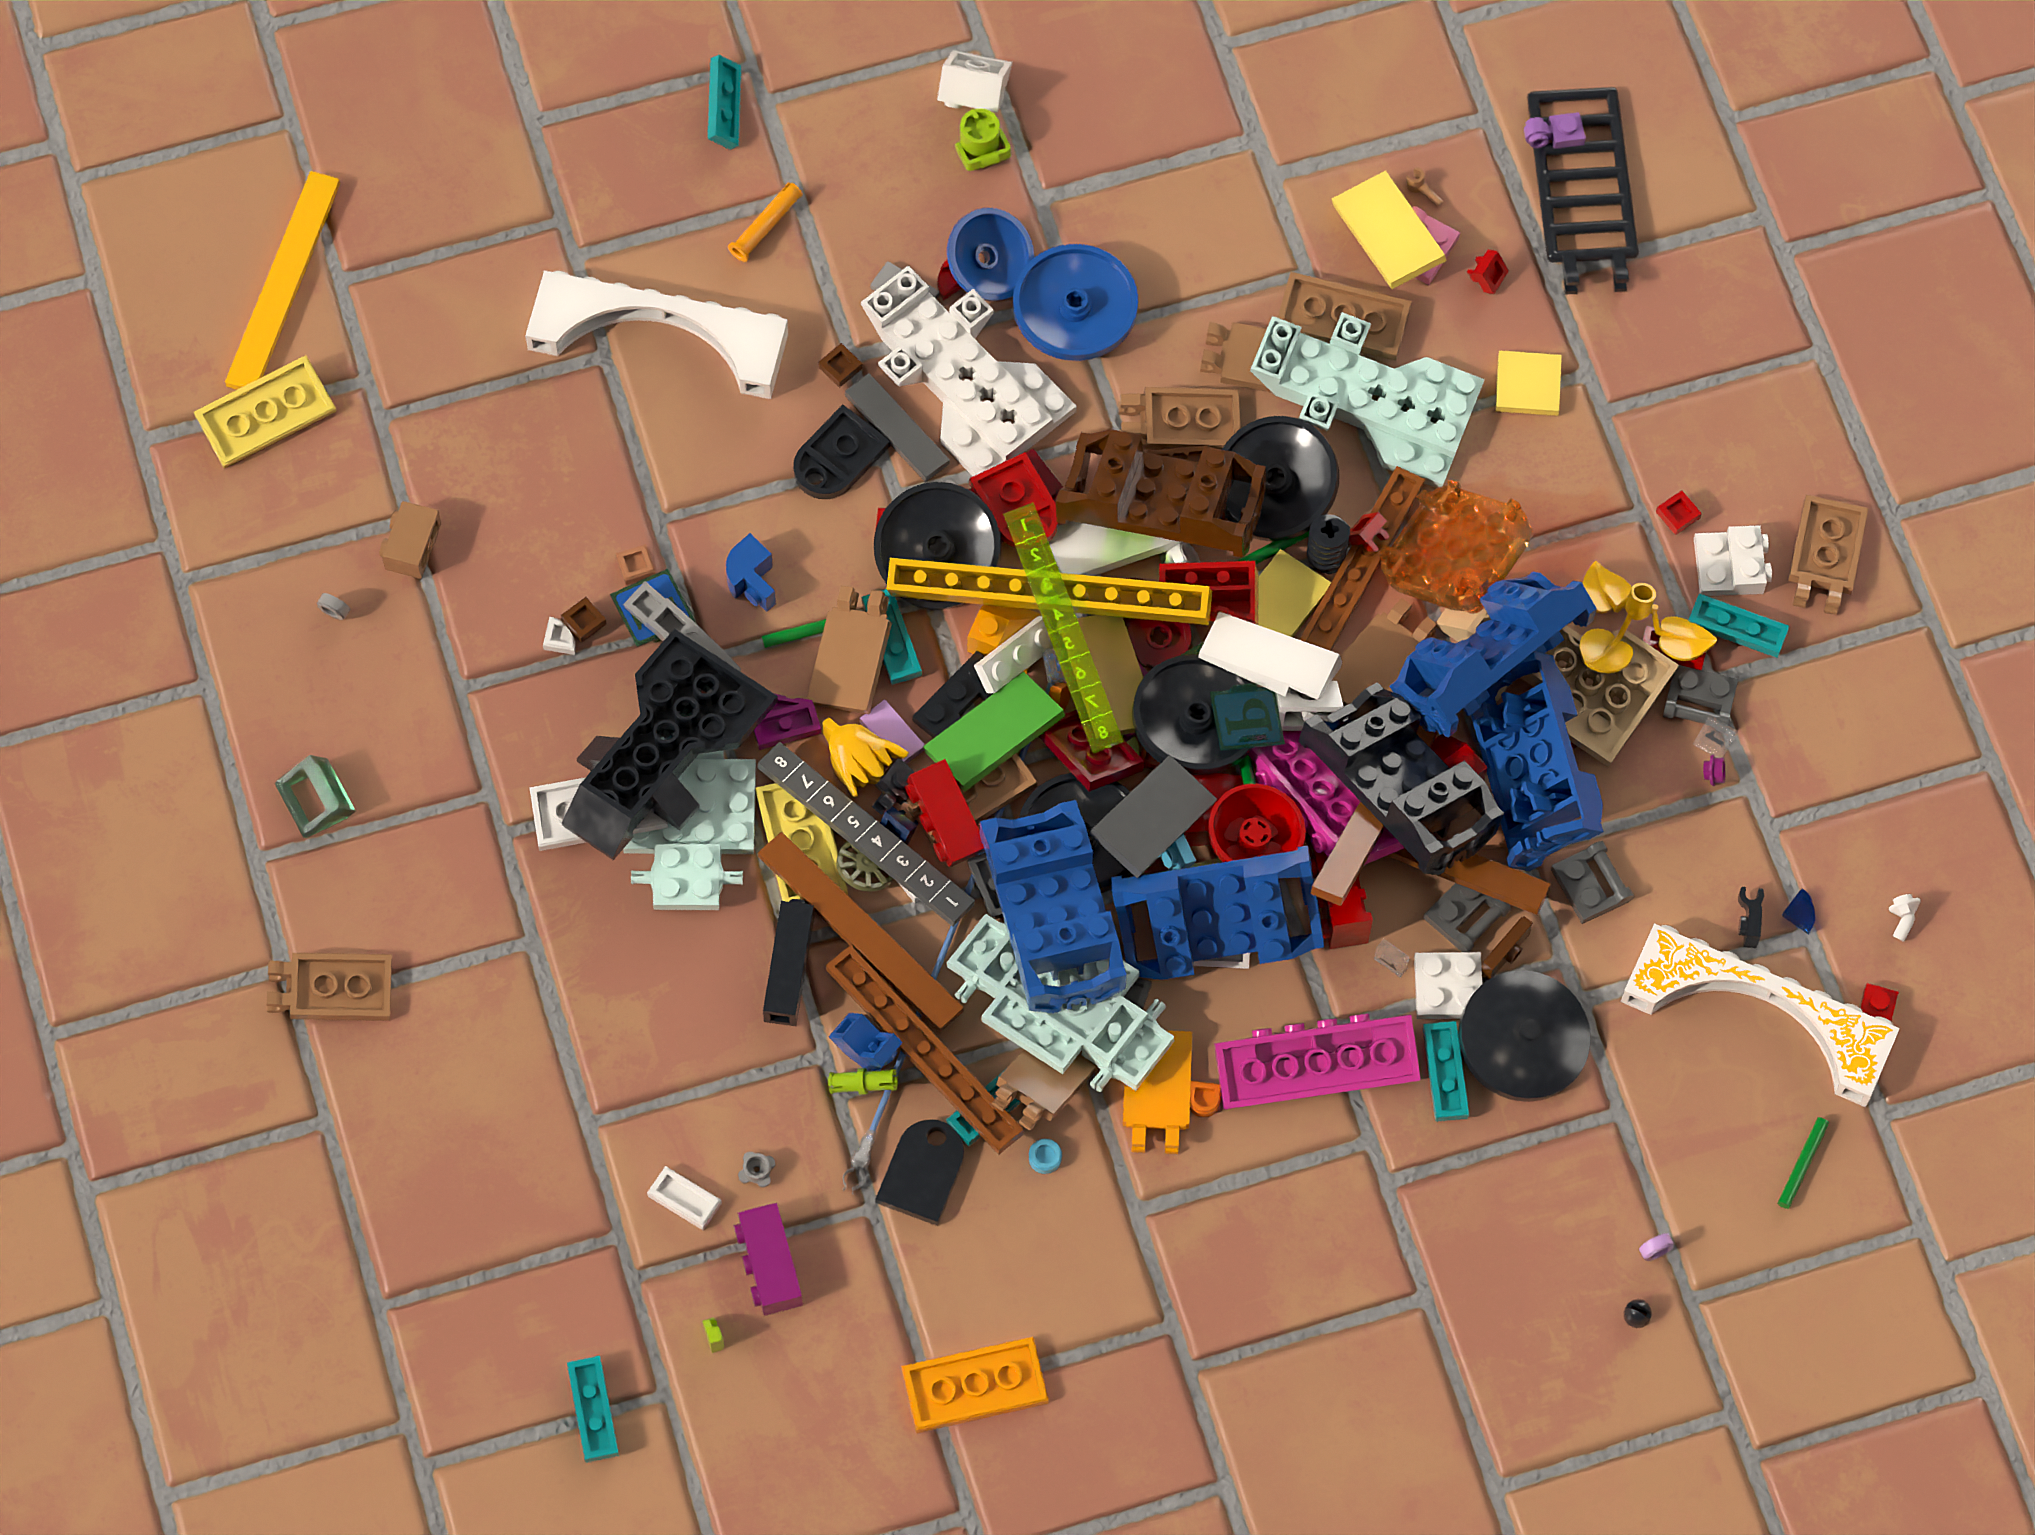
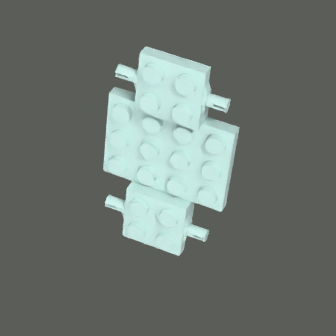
(688, 861)
(1110, 1033)

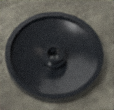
(1299, 475)
(937, 525)
(1177, 716)
(1093, 808)
(1524, 1035)

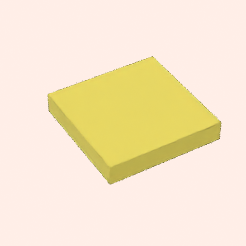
(1528, 383)

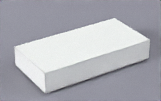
(684, 1198)

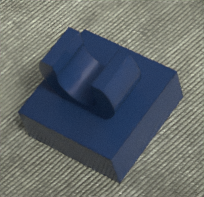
(899, 824)

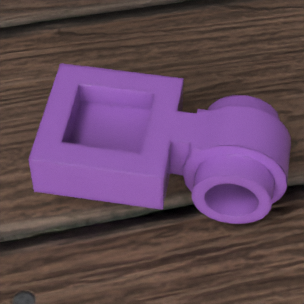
(1563, 130)

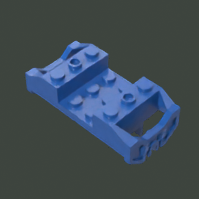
(1524, 619)
(1535, 765)
(1053, 905)
(1217, 913)

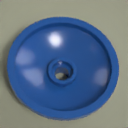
(1003, 244)

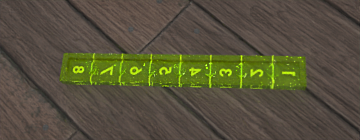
(1063, 627)

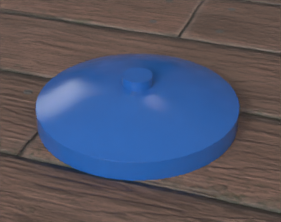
(1075, 302)

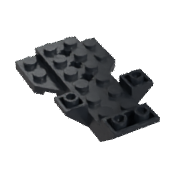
(643, 770)

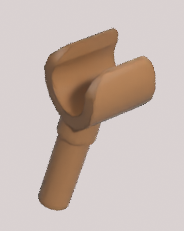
(1420, 186)

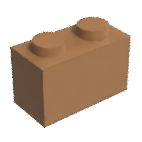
(410, 539)

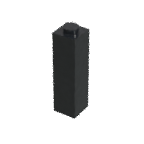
(788, 962)

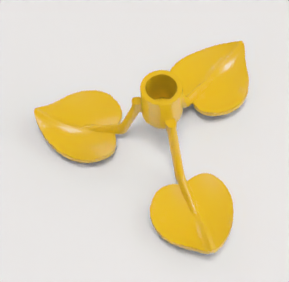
(1609, 654)

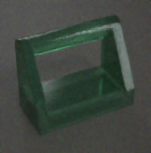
(328, 788)

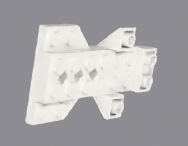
(941, 350)

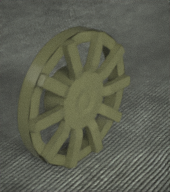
(863, 868)

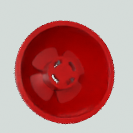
(1261, 816)

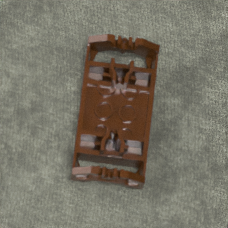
(1161, 493)

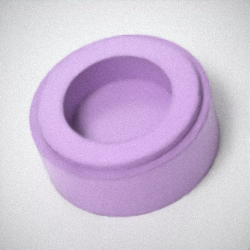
(1656, 1247)

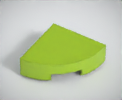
(713, 1334)

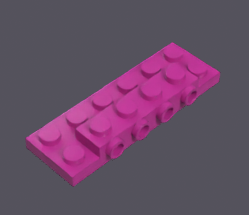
(1316, 791)
(1317, 1060)

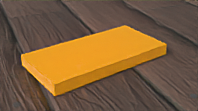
(975, 1384)

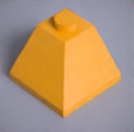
(996, 625)

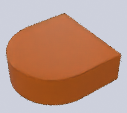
(1204, 1098)

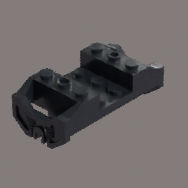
(1402, 779)

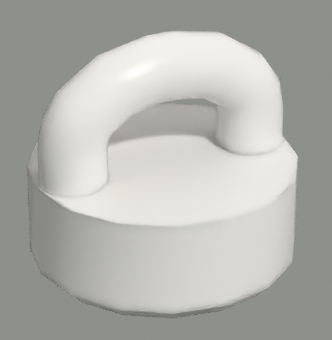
(1182, 554)

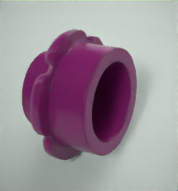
(1715, 770)

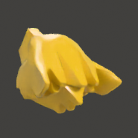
(858, 754)

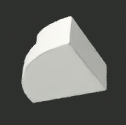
(558, 637)

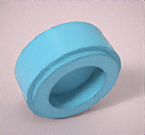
(1045, 1156)

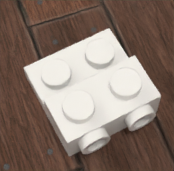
(1732, 561)

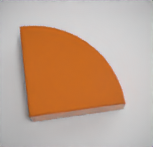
(1060, 694)

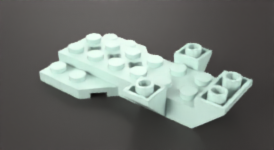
(1340, 383)

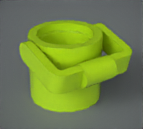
(981, 139)

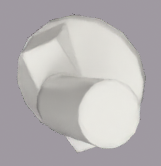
(1904, 907)

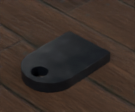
(839, 453)
(921, 1173)

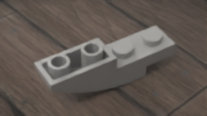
(663, 616)

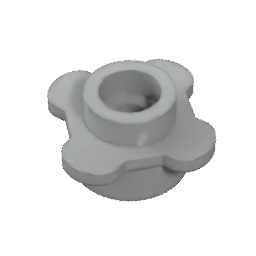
(754, 1160)

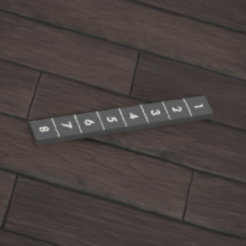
(866, 834)

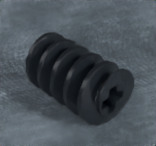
(1328, 543)

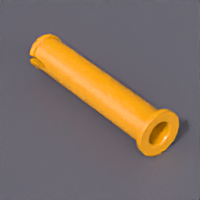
(765, 222)

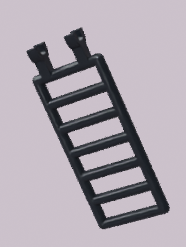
(1620, 172)

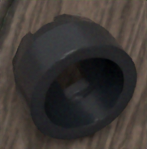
(1635, 1318)

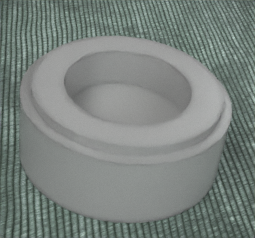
(333, 606)

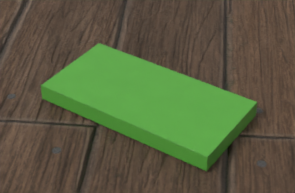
(995, 730)

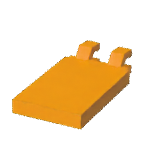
(1162, 1097)

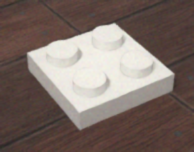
(1445, 983)

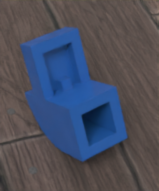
(744, 570)
(864, 1042)

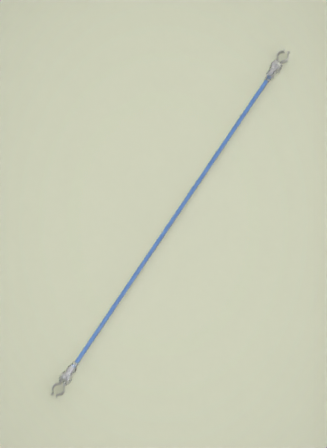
(862, 1155)

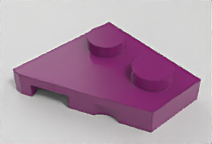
(787, 722)

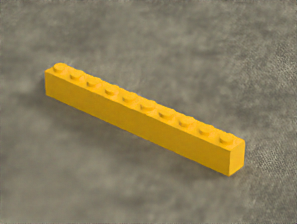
(1012, 589)

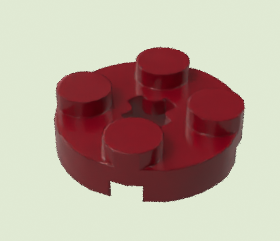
(1147, 651)

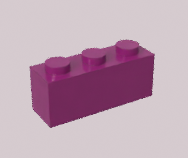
(768, 1259)

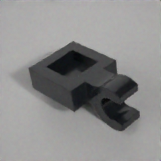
(893, 786)
(1750, 924)

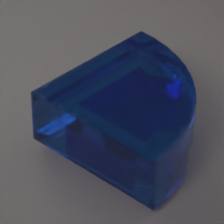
(1801, 912)

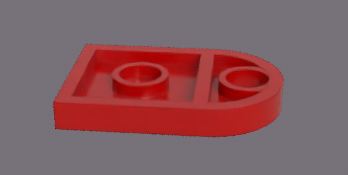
(1012, 487)

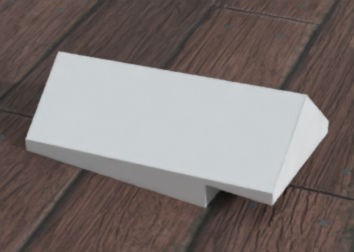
(1269, 657)

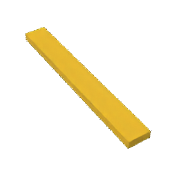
(283, 280)

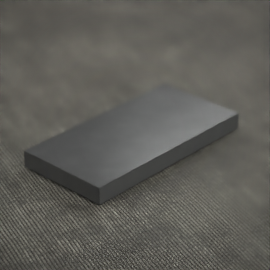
(1153, 816)

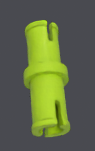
(862, 1081)

